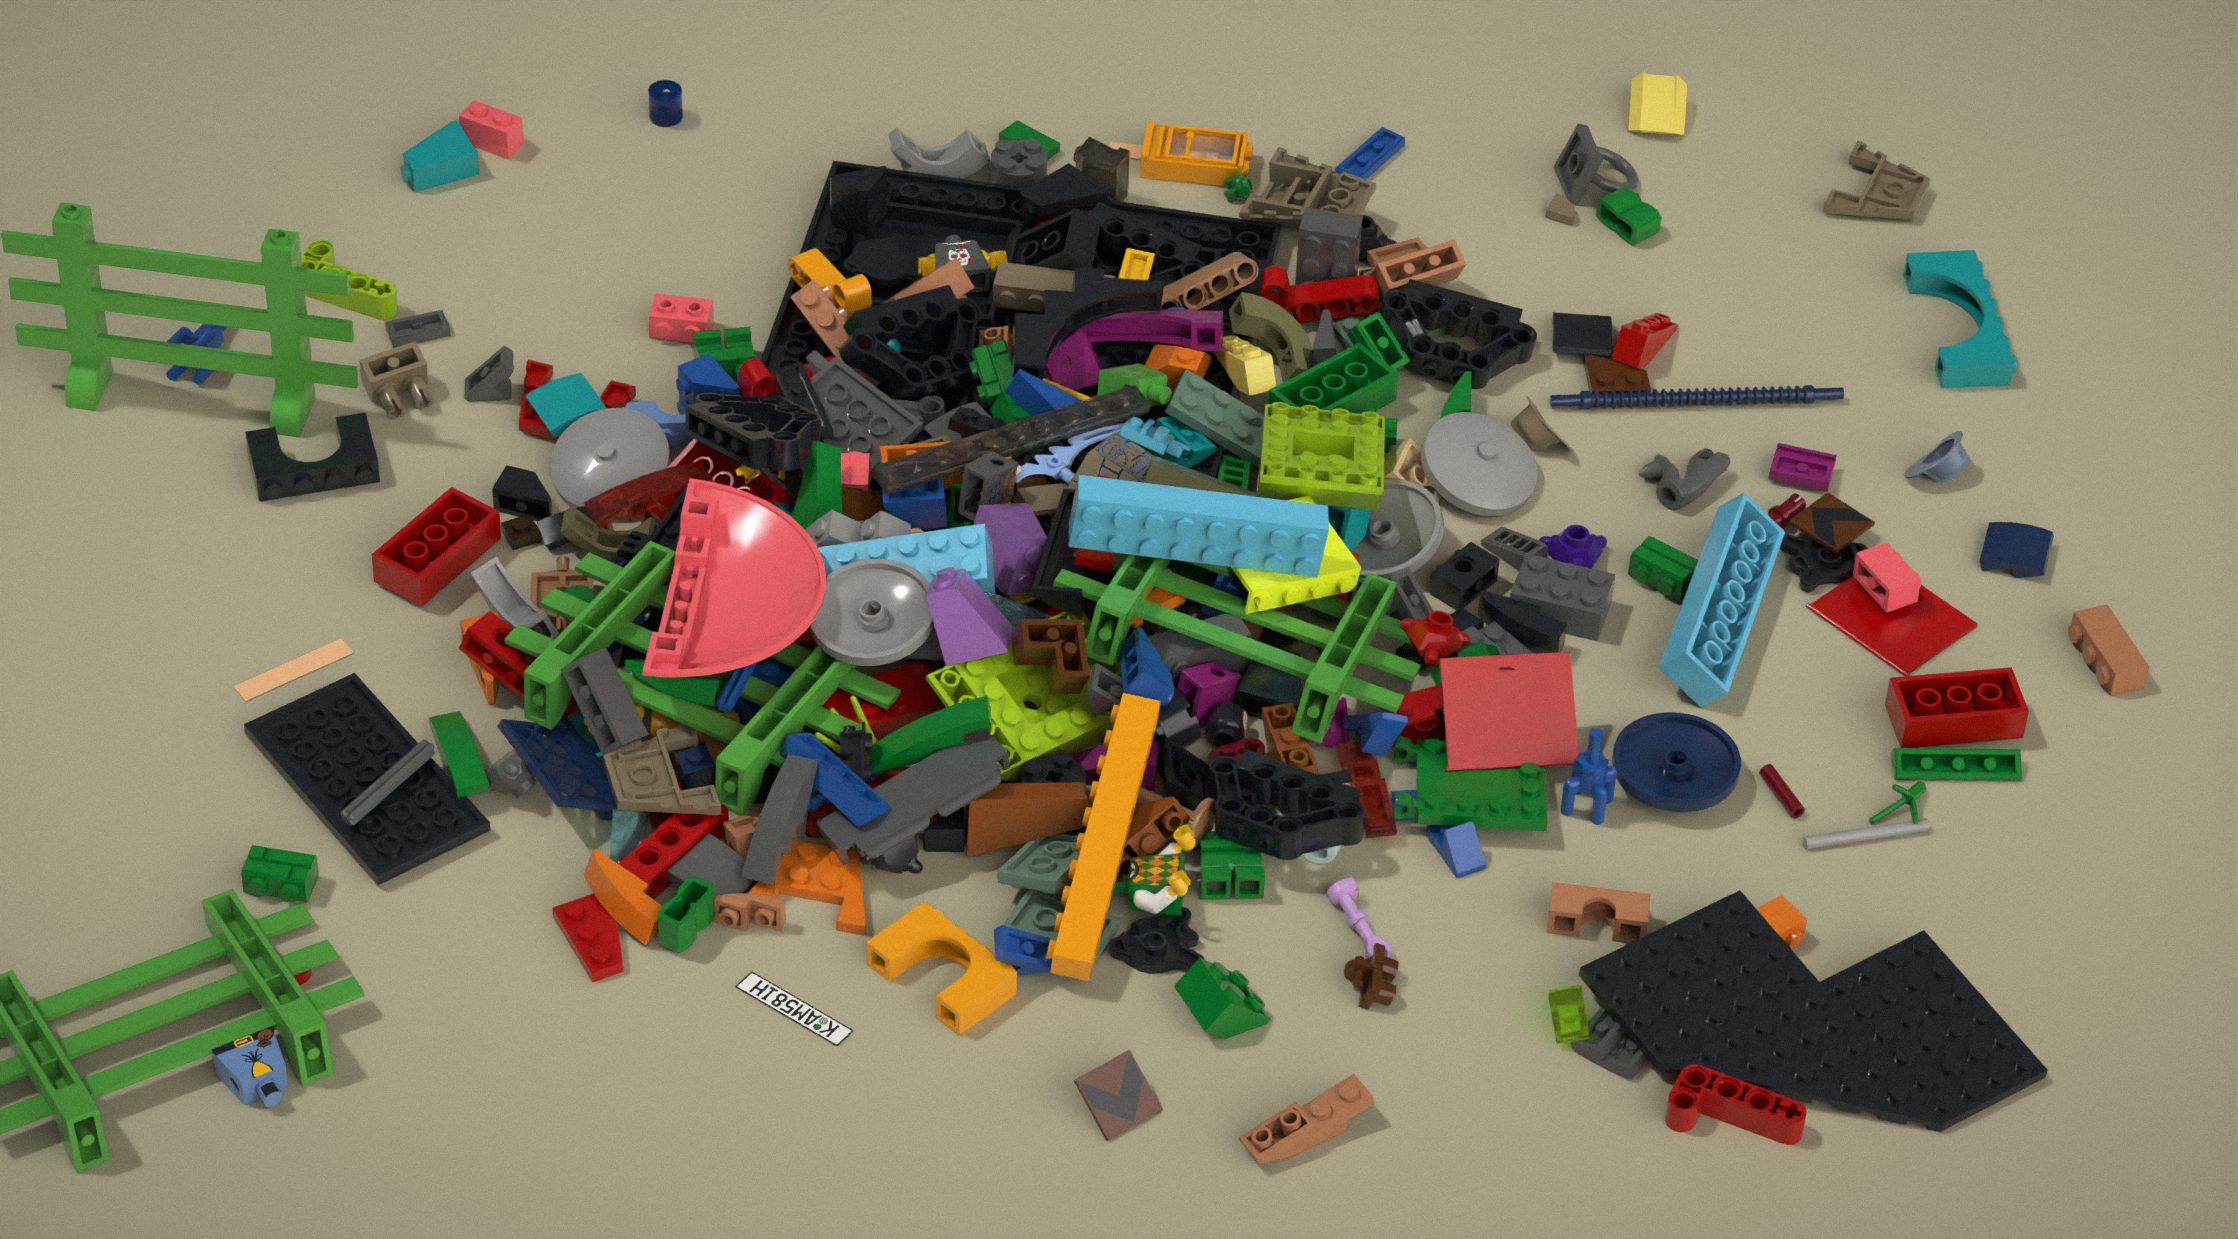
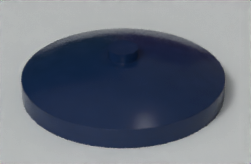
(1676, 762)

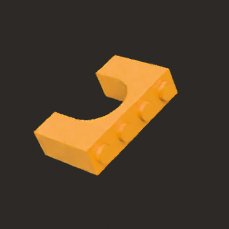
(929, 934)

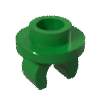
(1238, 187)

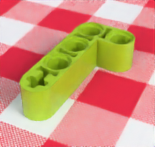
(367, 293)

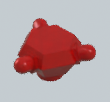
(1434, 636)

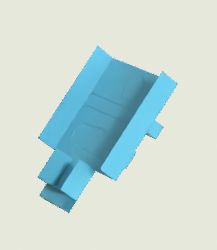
(1152, 437)

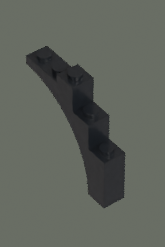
(1066, 311)

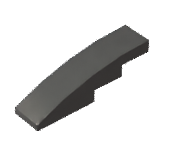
(778, 819)

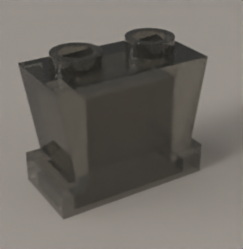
(1105, 166)

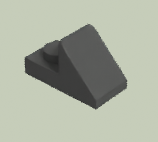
(491, 379)
(1409, 597)
(1103, 689)

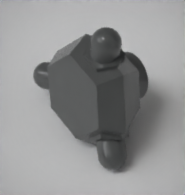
(510, 775)

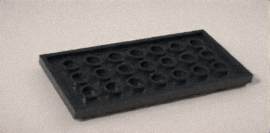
(338, 746)

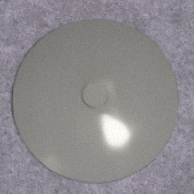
(606, 452)
(1478, 464)
(1402, 532)
(873, 613)

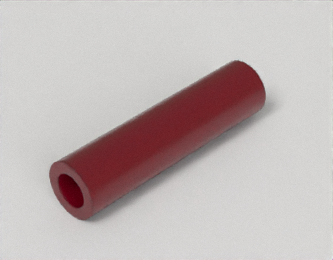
(1782, 791)

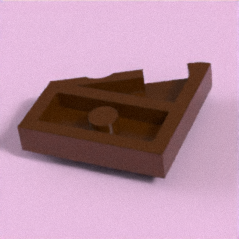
(1612, 375)

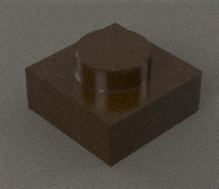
(521, 532)

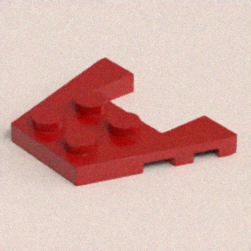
(538, 374)

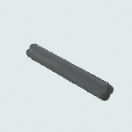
(387, 782)

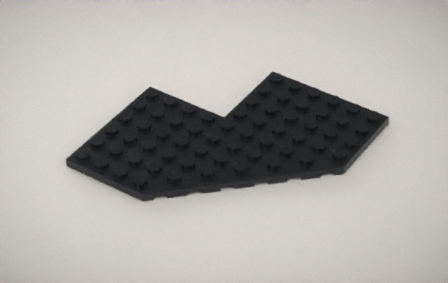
(1878, 1038)

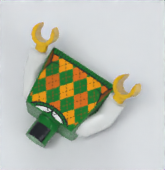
(1160, 880)

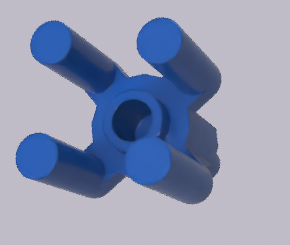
(204, 336)
(1591, 777)

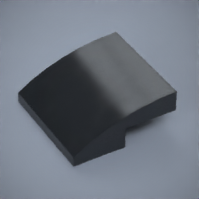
(1582, 334)

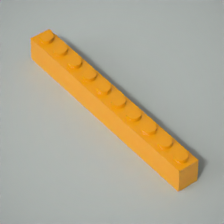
(1104, 838)

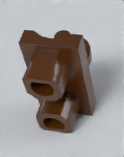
(1369, 975)

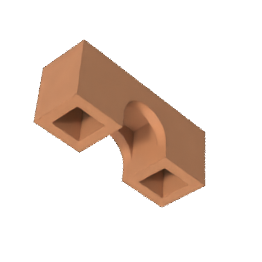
(1576, 904)

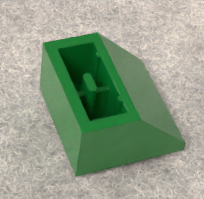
(1221, 999)

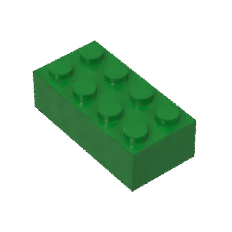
(1345, 381)

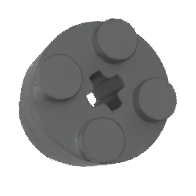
(1018, 163)

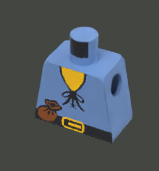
(252, 1068)

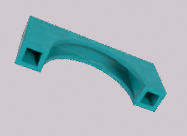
(1960, 279)

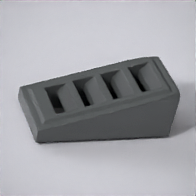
(1324, 343)
(1517, 540)

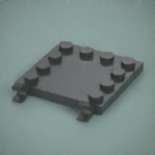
(858, 411)

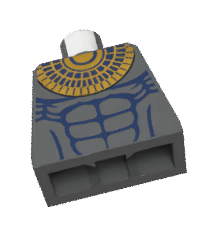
(987, 482)

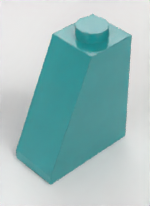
(440, 159)

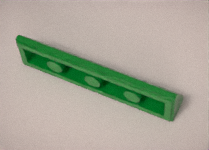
(1956, 764)

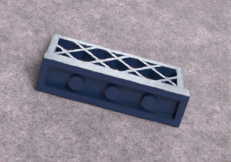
(562, 764)

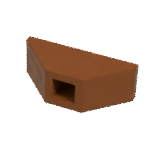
(1281, 742)
(1151, 829)

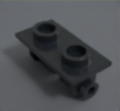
(857, 744)

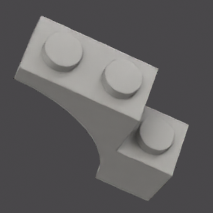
(839, 529)
(508, 600)

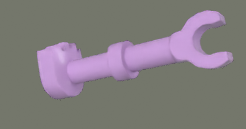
(1344, 894)

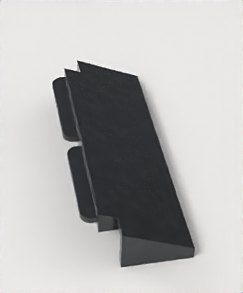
(1058, 556)

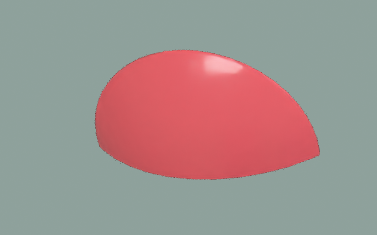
(738, 587)

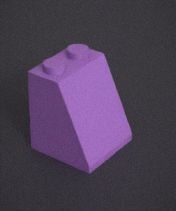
(1016, 544)
(966, 618)

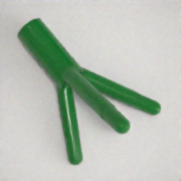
(1908, 797)

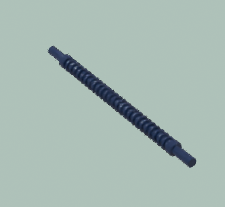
(1806, 394)

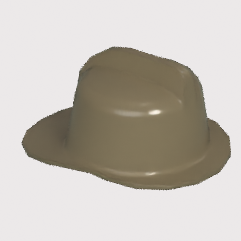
(1534, 429)

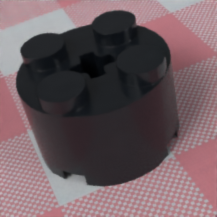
(1176, 722)
(1054, 769)

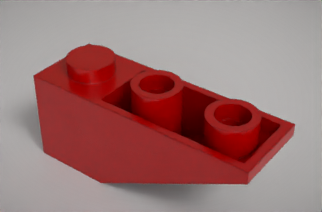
(1643, 339)

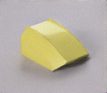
(1657, 104)

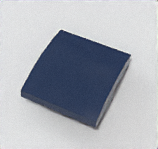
(2017, 548)

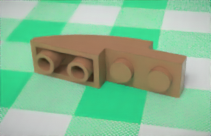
(1307, 1126)

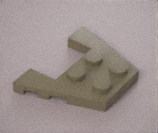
(1889, 193)
(646, 781)

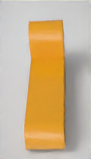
(849, 293)

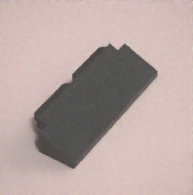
(929, 787)

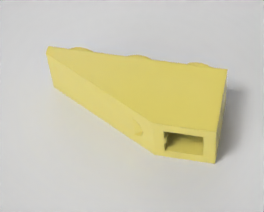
(1247, 365)

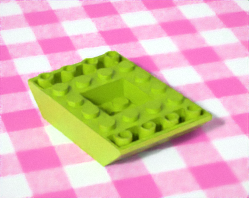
(1322, 455)
(1025, 733)

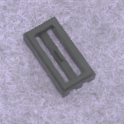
(417, 328)

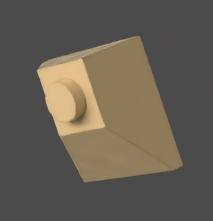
(1406, 465)

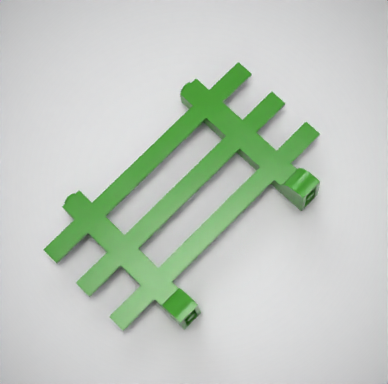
(92, 347)
(610, 618)
(1325, 680)
(259, 972)

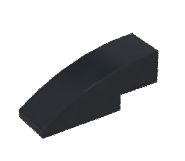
(1523, 622)

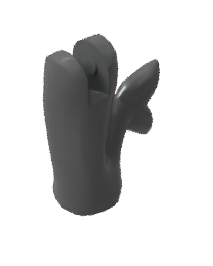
(1700, 473)

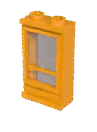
(1194, 154)

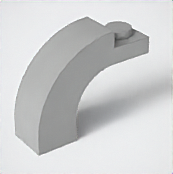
(956, 159)

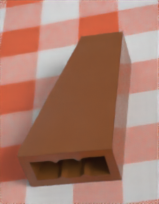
(1022, 814)

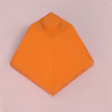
(1175, 360)

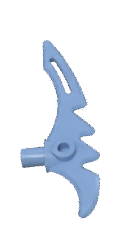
(1059, 463)

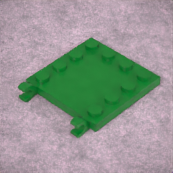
(1486, 797)

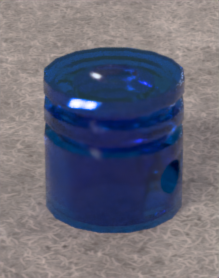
(665, 107)

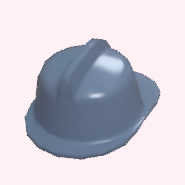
(1944, 461)

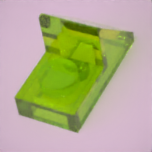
(1568, 1014)

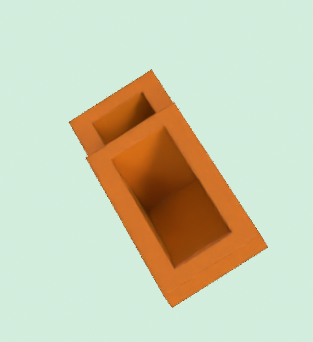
(623, 896)

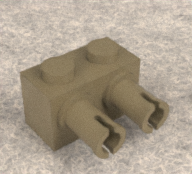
(396, 372)

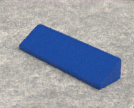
(837, 780)

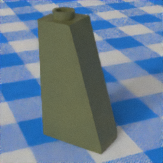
(1171, 474)

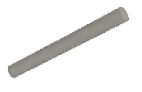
(1865, 834)

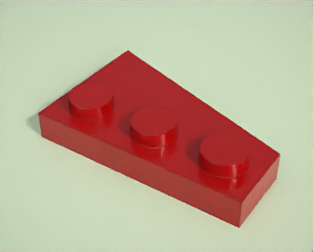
(591, 935)

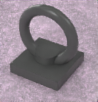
(1581, 160)

